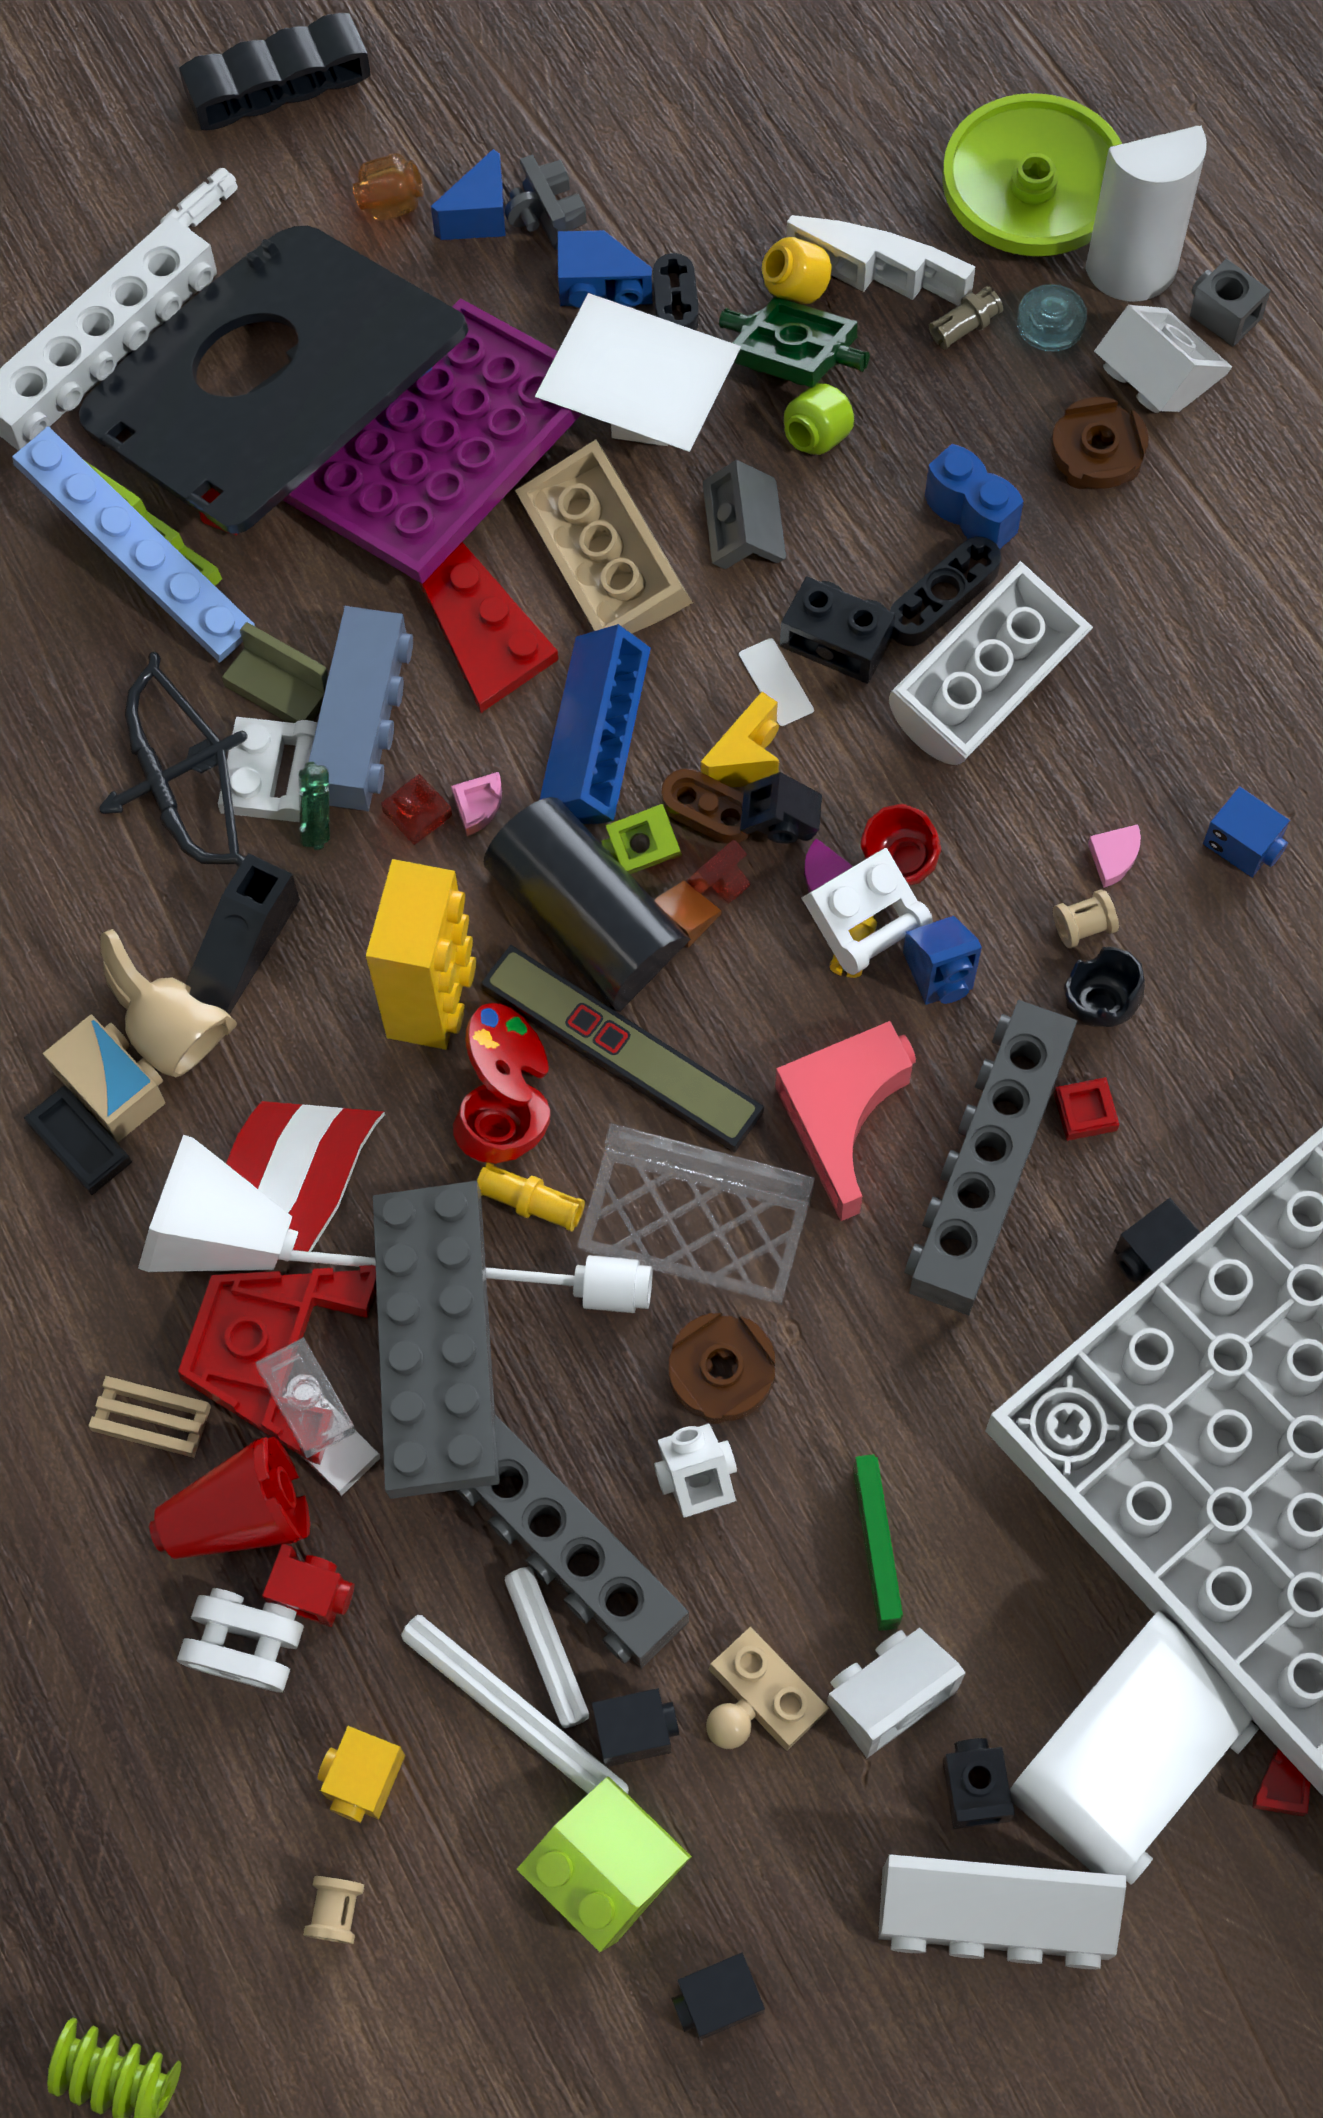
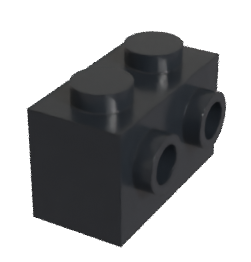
(837, 629)

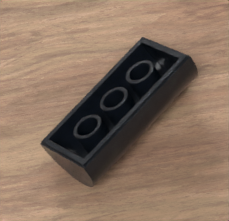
(583, 900)

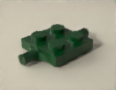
(794, 341)

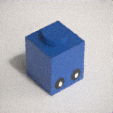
(1247, 833)

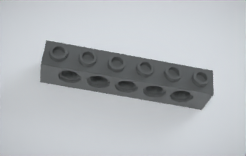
(956, 1279)
(629, 1637)

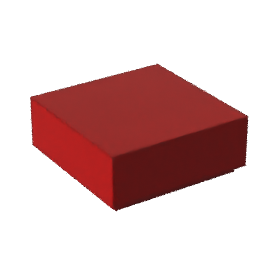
(1086, 1109)

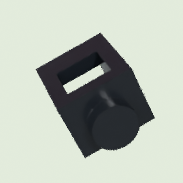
(781, 809)
(971, 1805)

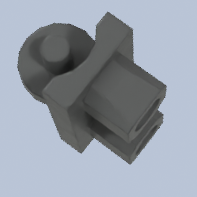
(540, 203)

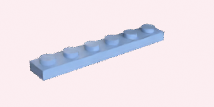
(132, 543)

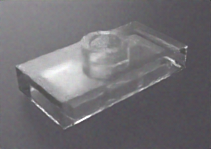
(305, 1397)

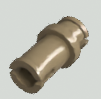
(971, 314)

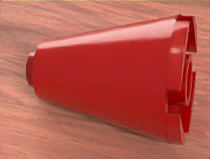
(235, 1506)

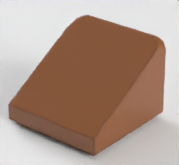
(688, 910)

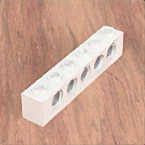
(101, 329)

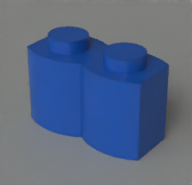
(971, 497)

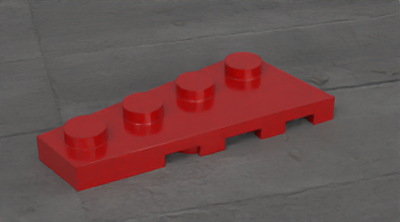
(485, 628)

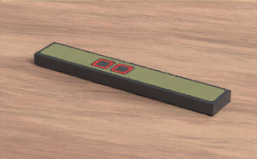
(623, 1048)

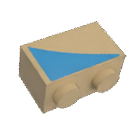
(105, 1077)

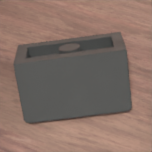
(743, 515)

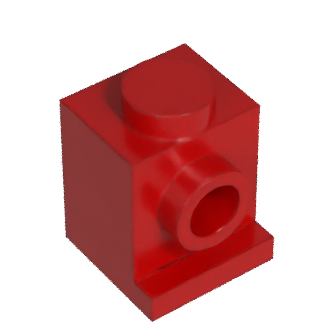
(308, 1587)

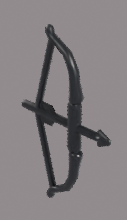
(200, 758)

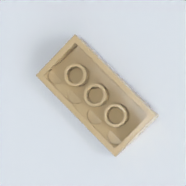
(602, 542)

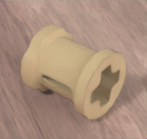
(1085, 918)
(333, 1909)

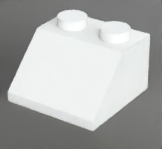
(1160, 358)
(893, 1689)

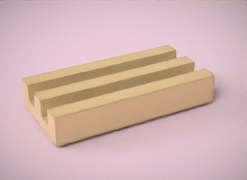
(152, 1395)

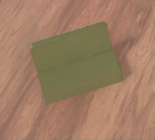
(277, 677)

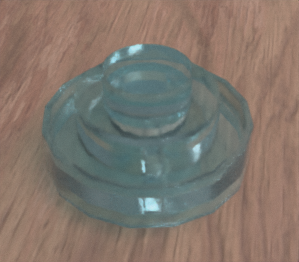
(1051, 317)

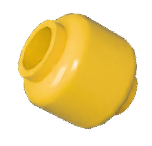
(796, 270)

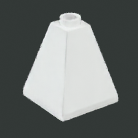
(214, 1219)

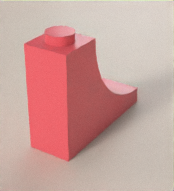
(833, 1096)

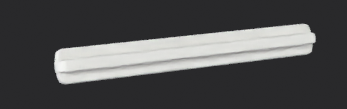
(506, 1705)

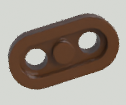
(711, 805)

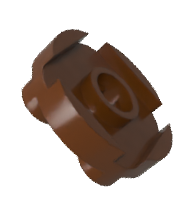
(1092, 466)
(717, 1397)

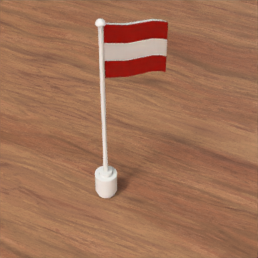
(305, 1160)

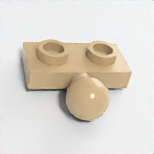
(764, 1691)

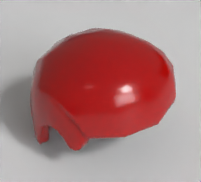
(907, 836)

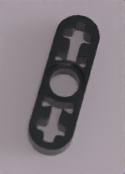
(948, 571)

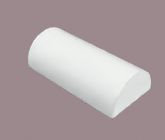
(1144, 213)
(986, 666)

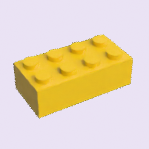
(421, 954)

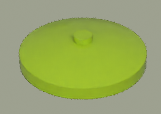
(1028, 173)

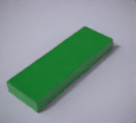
(877, 1542)

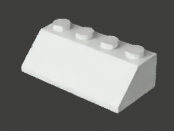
(1001, 1909)

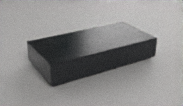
(78, 1140)

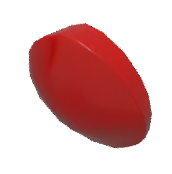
(498, 1130)

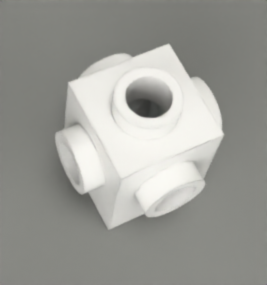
(696, 1469)

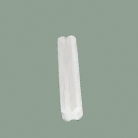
(546, 1647)

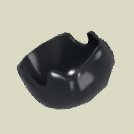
(1105, 988)

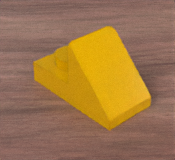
(741, 752)

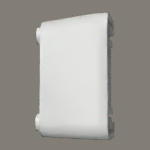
(1133, 1752)

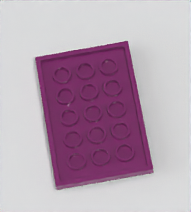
(441, 450)

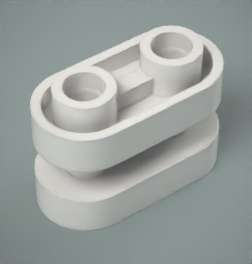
(224, 1613)

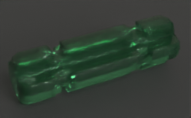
(314, 805)

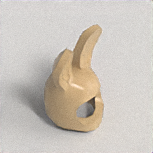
(161, 1015)

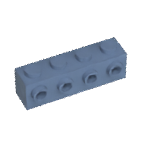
(359, 704)

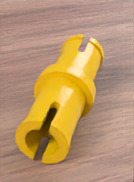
(530, 1197)

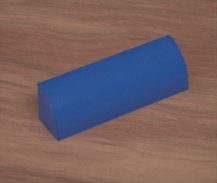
(596, 723)

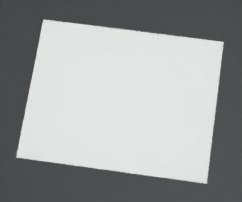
(638, 372)

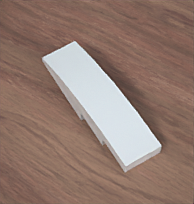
(897, 262)

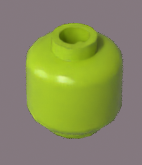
(818, 419)

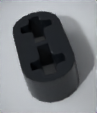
(684, 295)

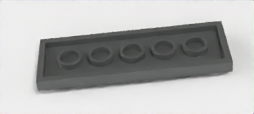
(434, 1341)

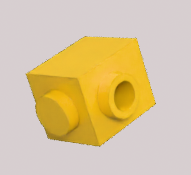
(360, 1774)

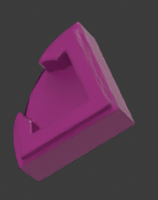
(822, 865)

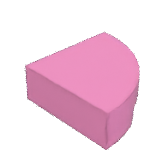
(478, 801)
(1115, 853)

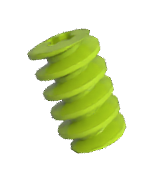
(109, 2077)

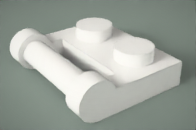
(256, 766)
(856, 897)

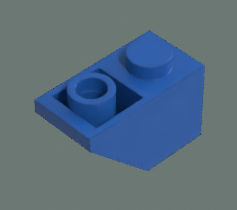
(600, 266)
(942, 959)

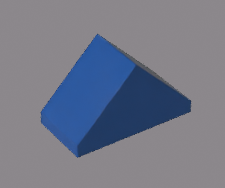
(473, 204)

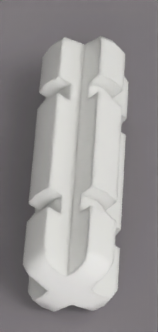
(204, 198)

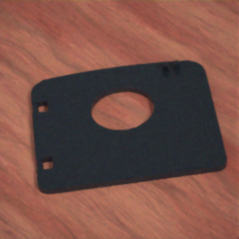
(357, 351)

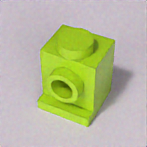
(650, 823)

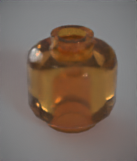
(388, 187)

